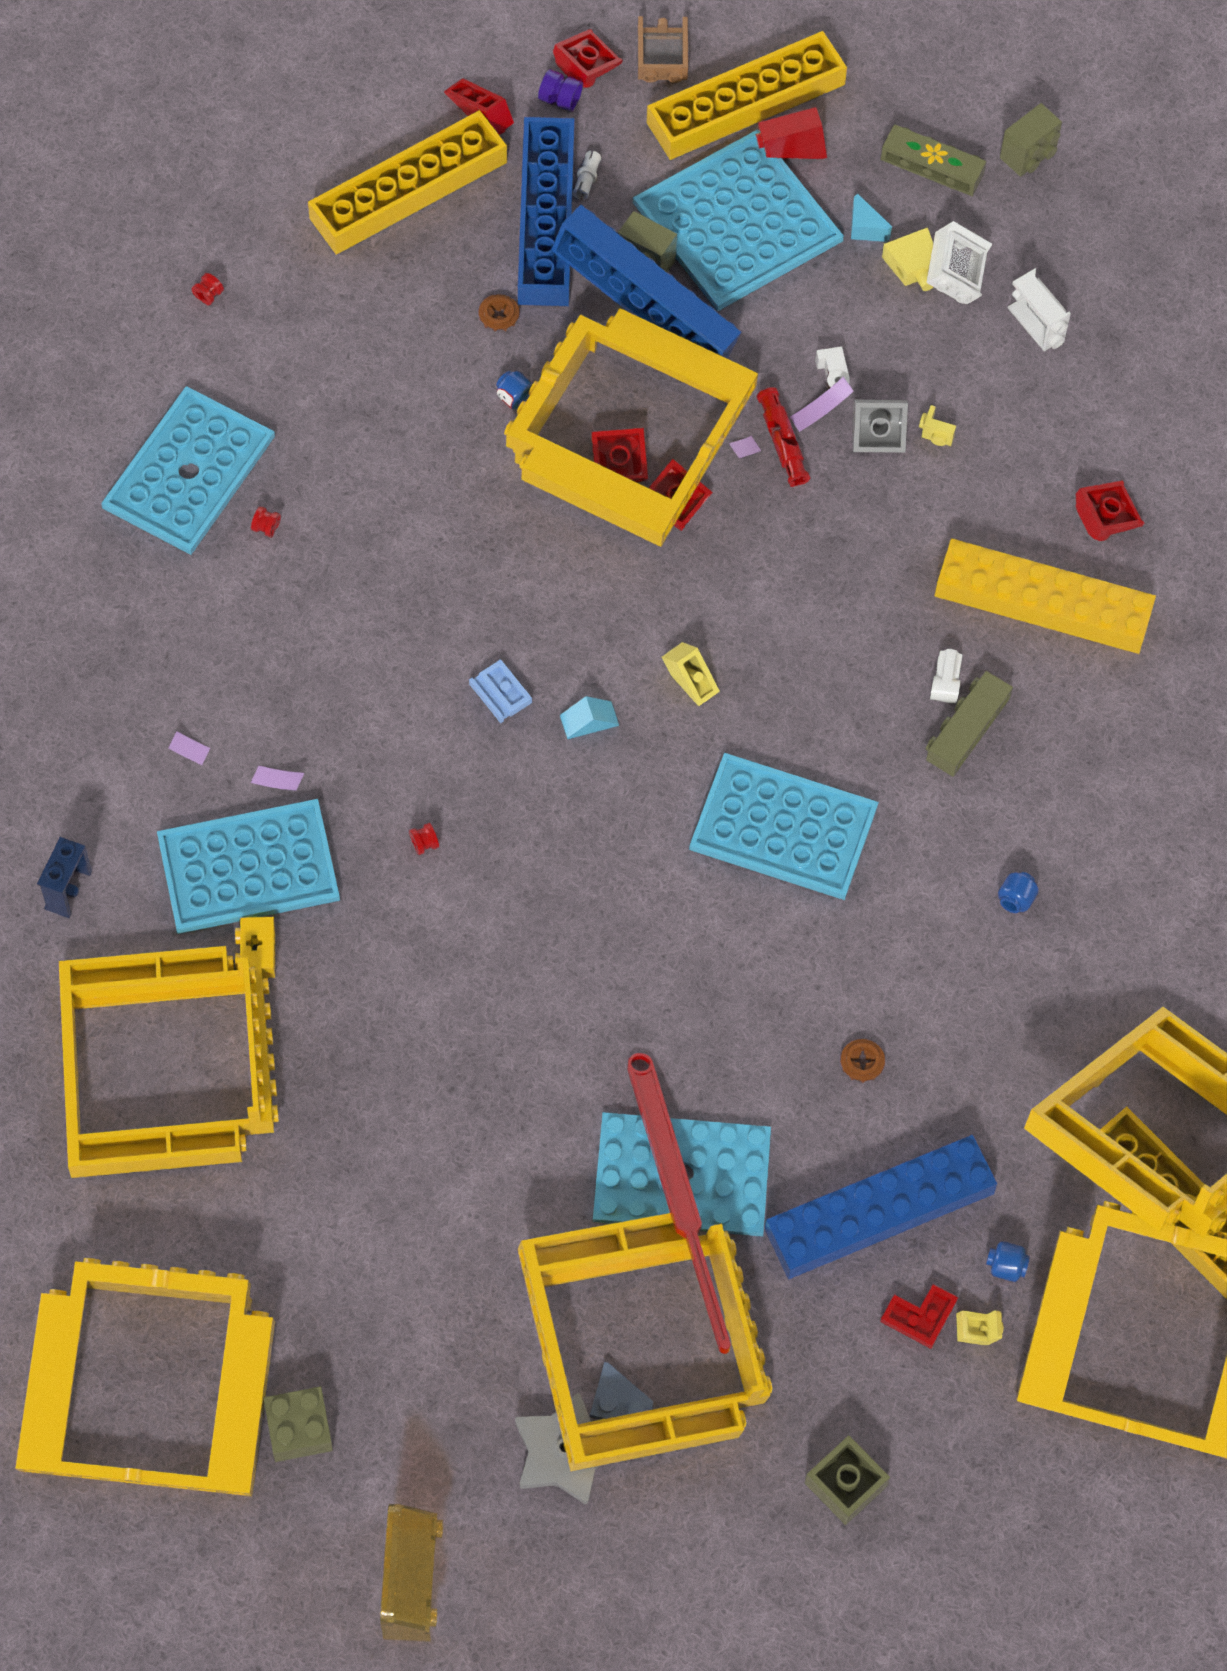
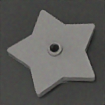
(546, 1462)

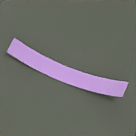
(804, 417)
(263, 775)

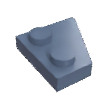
(617, 1396)

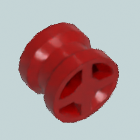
(207, 289)
(265, 521)
(424, 838)

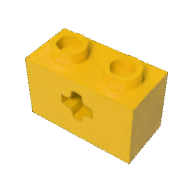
(258, 932)

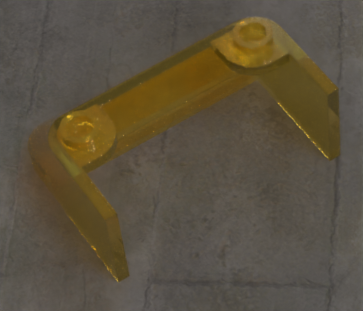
(409, 1573)

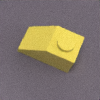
(691, 672)

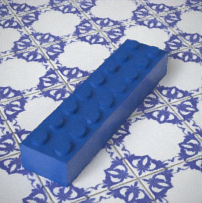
(544, 207)
(640, 283)
(880, 1206)

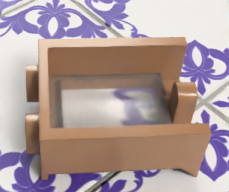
(662, 52)

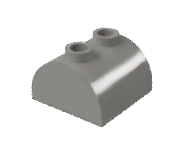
(879, 425)

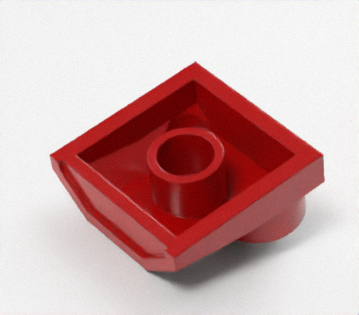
(585, 57)
(621, 452)
(667, 485)
(1106, 510)

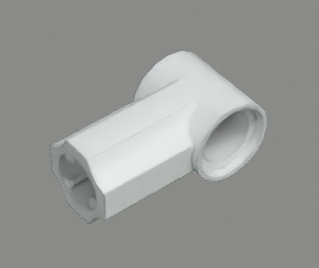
(947, 682)

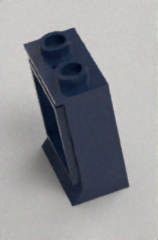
(55, 878)

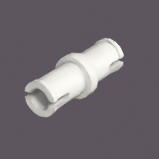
(586, 175)

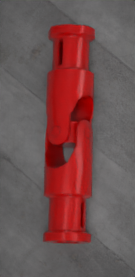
(783, 437)

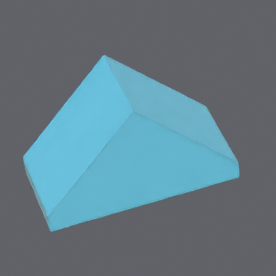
(868, 223)
(588, 717)

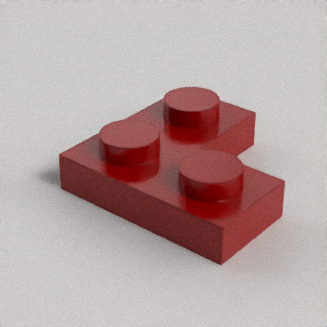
(921, 1323)

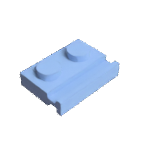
(500, 691)

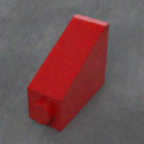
(793, 136)

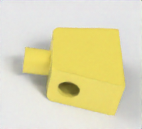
(910, 257)

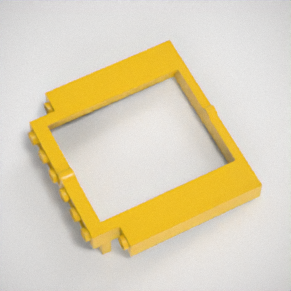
(592, 485)
(157, 979)
(1111, 1166)
(627, 1248)
(1063, 1315)
(240, 1389)

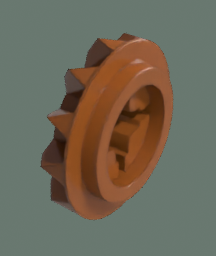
(498, 302)
(871, 1051)

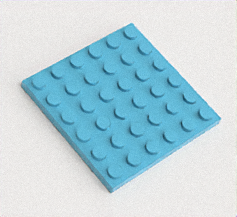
(739, 220)

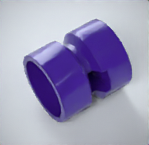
(560, 90)

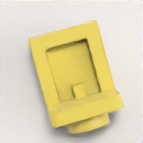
(935, 430)
(979, 1327)

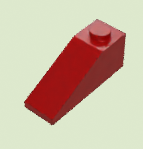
(473, 98)

